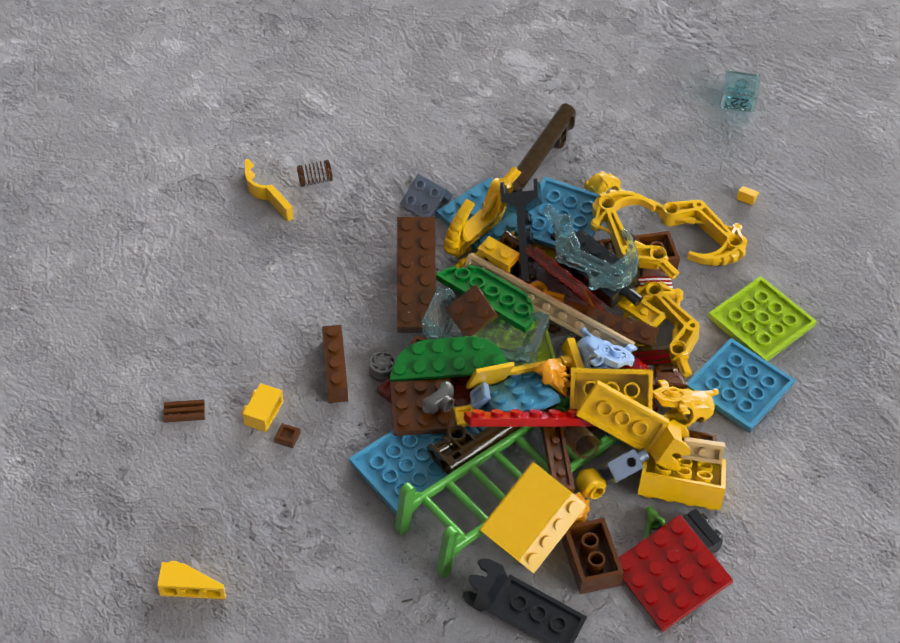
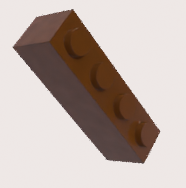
(335, 364)

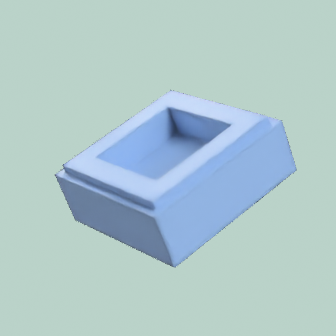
(480, 395)

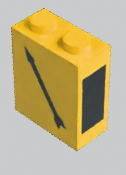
(500, 256)

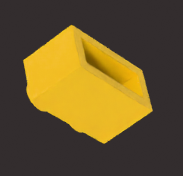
(262, 407)

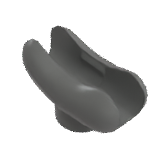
(440, 399)

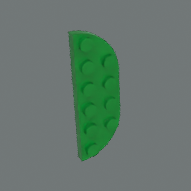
(506, 299)
(445, 358)

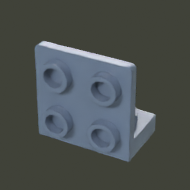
(424, 196)

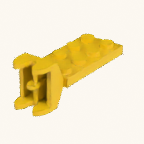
(635, 424)

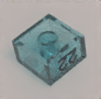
(740, 91)

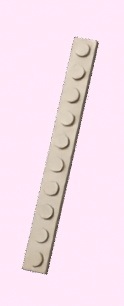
(558, 311)

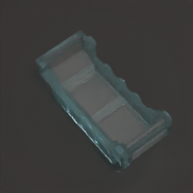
(515, 344)

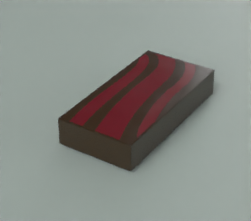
(654, 355)

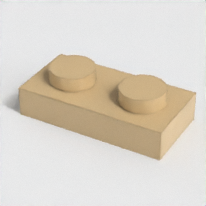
(705, 450)

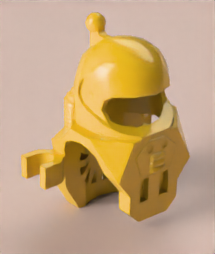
(698, 401)

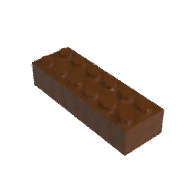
(414, 271)

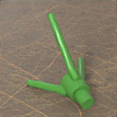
(654, 520)

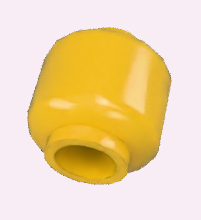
(590, 483)

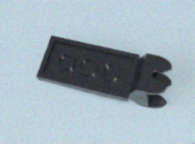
(522, 203)
(522, 605)

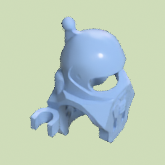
(606, 354)

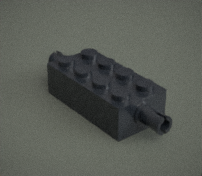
(608, 296)

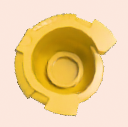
(602, 182)

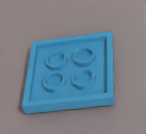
(523, 394)

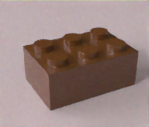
(592, 556)

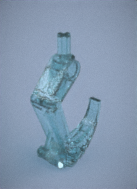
(580, 260)

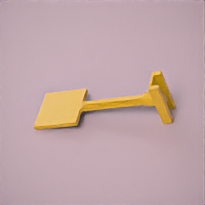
(499, 373)

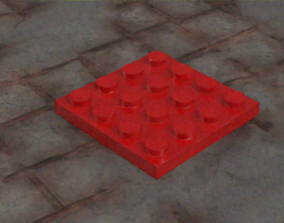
(672, 573)

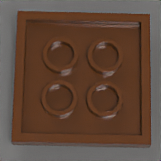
(408, 406)

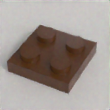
(471, 311)

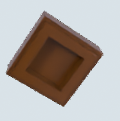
(287, 435)

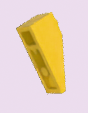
(183, 581)

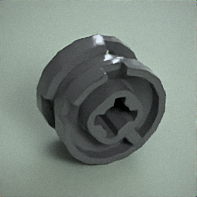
(381, 366)

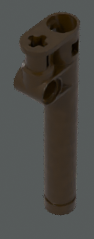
(552, 135)
(453, 452)

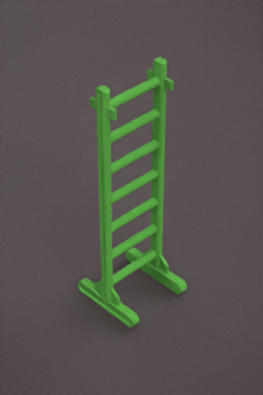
(453, 537)

